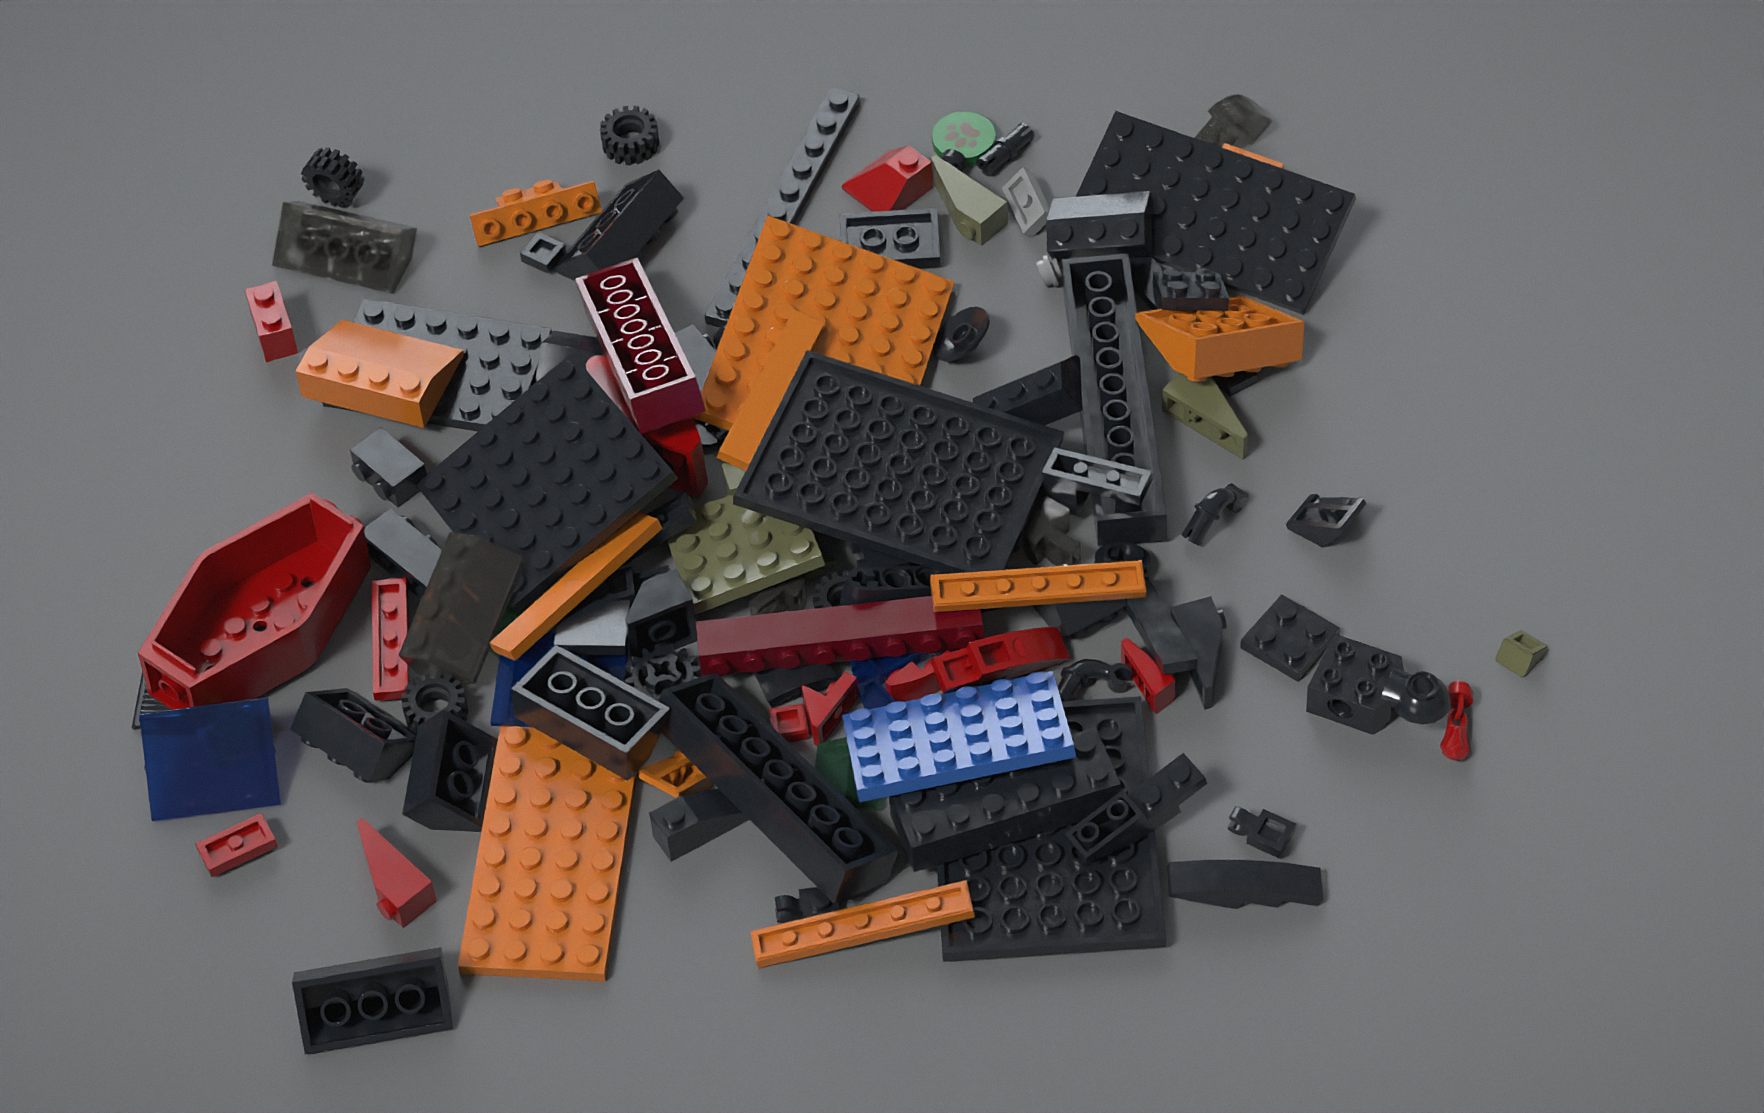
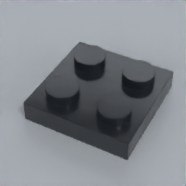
(1190, 290)
(1289, 638)

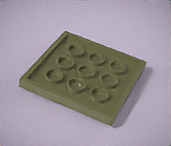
(739, 553)

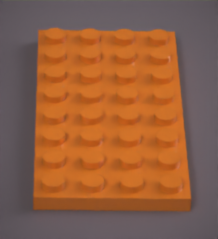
(547, 863)

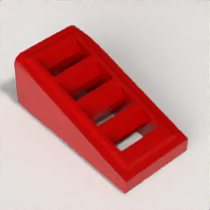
(1154, 685)

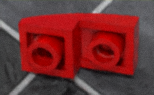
(912, 682)

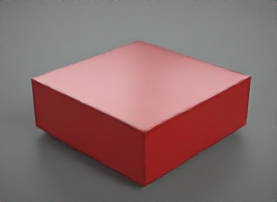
(790, 722)

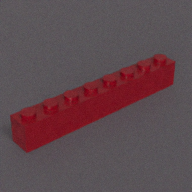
(833, 635)

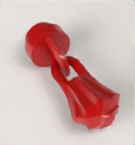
(1455, 740)

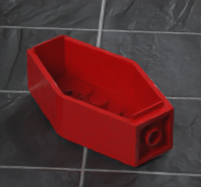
(206, 635)

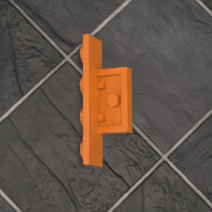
(534, 209)

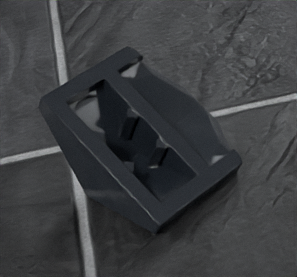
(560, 345)
(1324, 517)

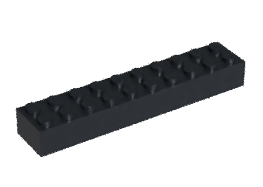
(1114, 391)

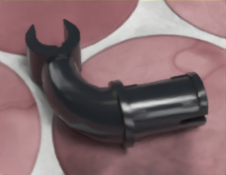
(1208, 511)
(1081, 671)

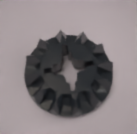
(1122, 550)

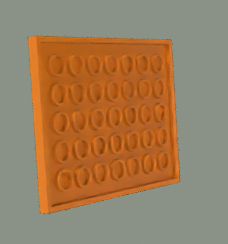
(870, 305)

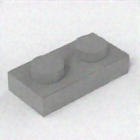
(1027, 201)

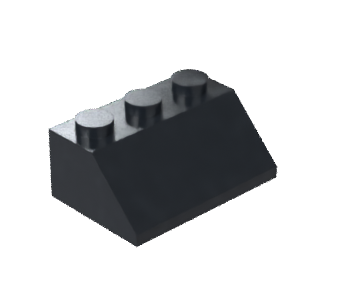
(1100, 226)
(1041, 395)
(354, 733)
(450, 774)

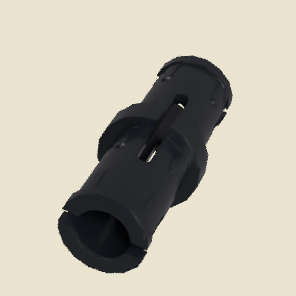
(1005, 149)

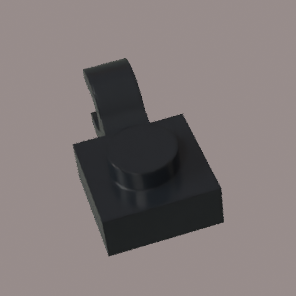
(1267, 832)
(810, 903)

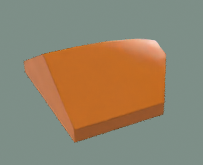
(675, 775)

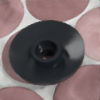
(961, 334)

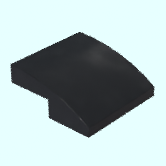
(785, 683)

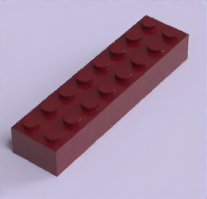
(640, 346)

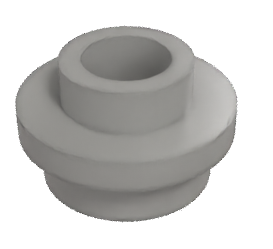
(1049, 270)

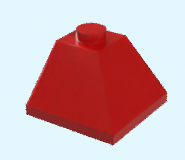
(892, 180)

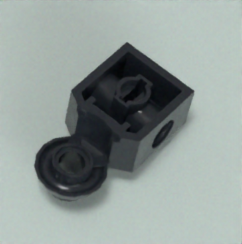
(1363, 683)

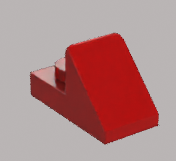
(826, 711)

